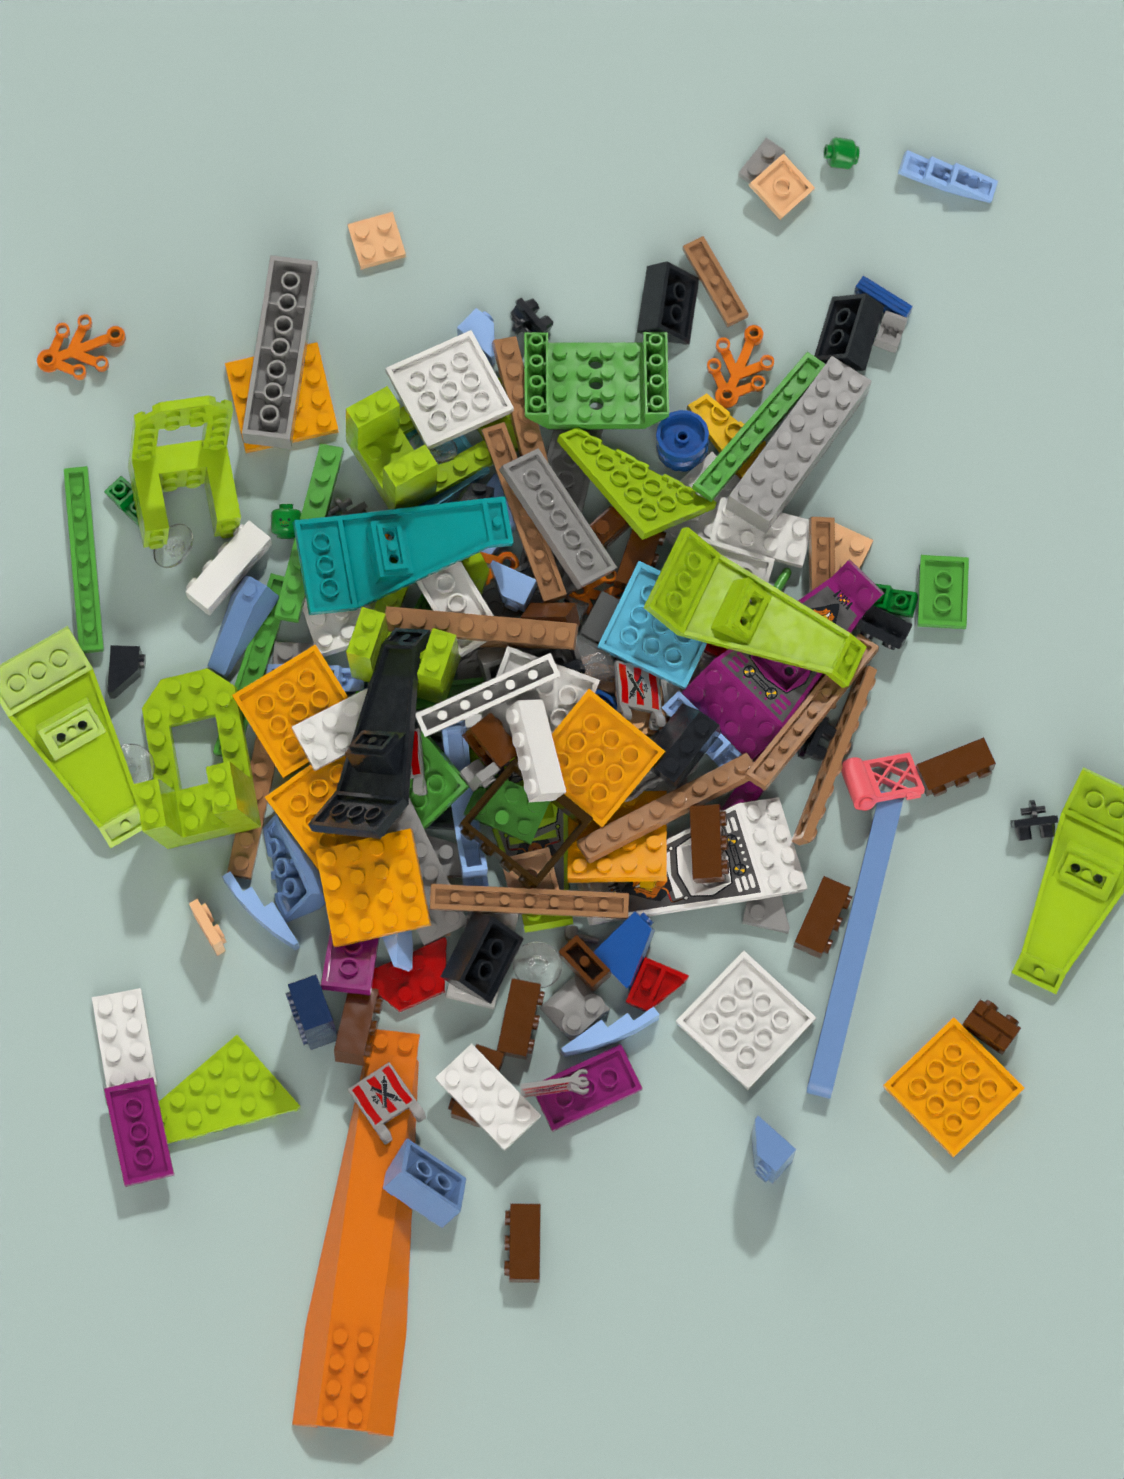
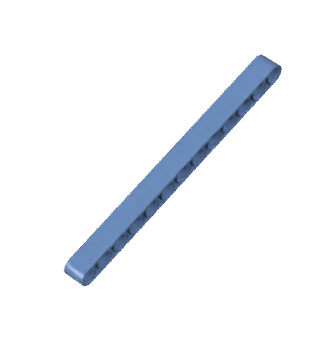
(854, 948)

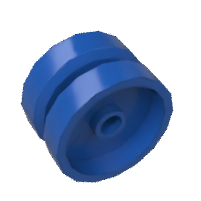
(682, 440)

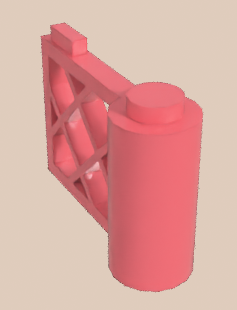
(862, 780)

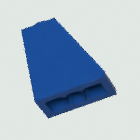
(627, 948)

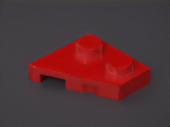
(654, 984)

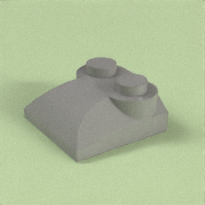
(574, 1008)

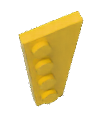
(721, 426)

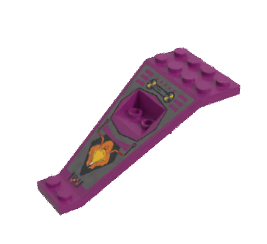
(757, 695)

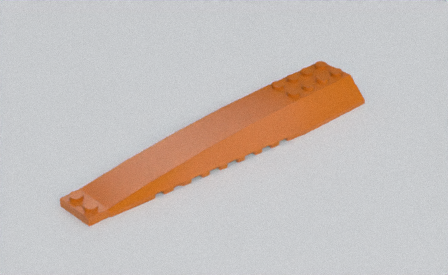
(362, 1278)

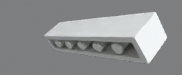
(487, 695)

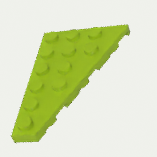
(639, 494)
(224, 1093)

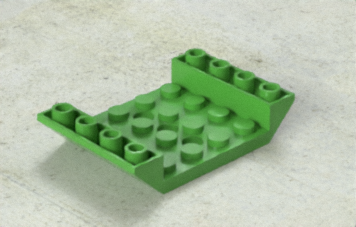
(631, 379)

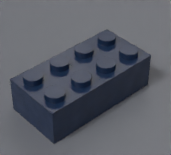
(311, 1012)

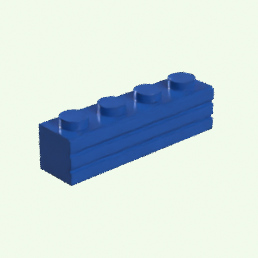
(890, 301)

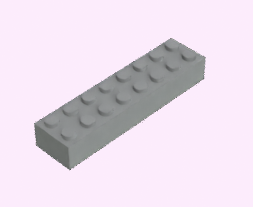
(280, 352)
(798, 444)

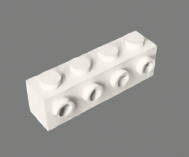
(228, 568)
(535, 750)

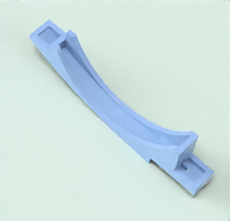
(471, 858)

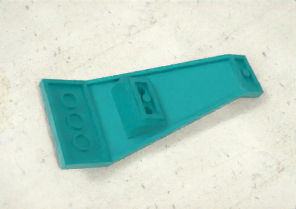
(348, 555)

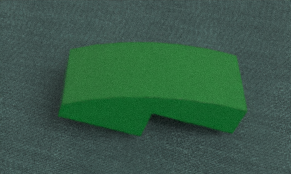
(122, 496)
(897, 601)

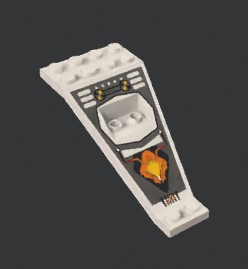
(759, 859)

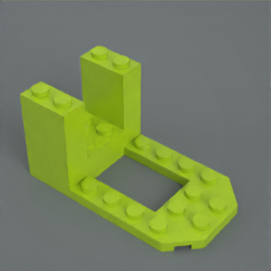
(182, 465)
(398, 472)
(441, 654)
(207, 810)

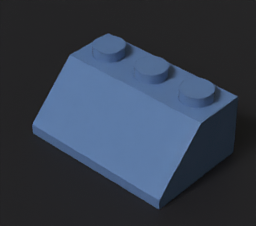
(770, 1151)
(425, 1184)

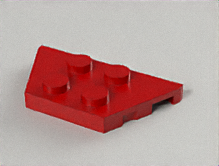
(409, 988)

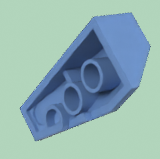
(243, 617)
(295, 874)

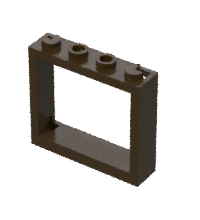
(506, 862)

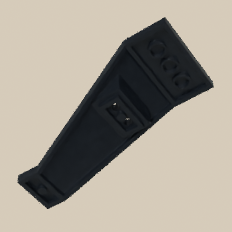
(379, 759)

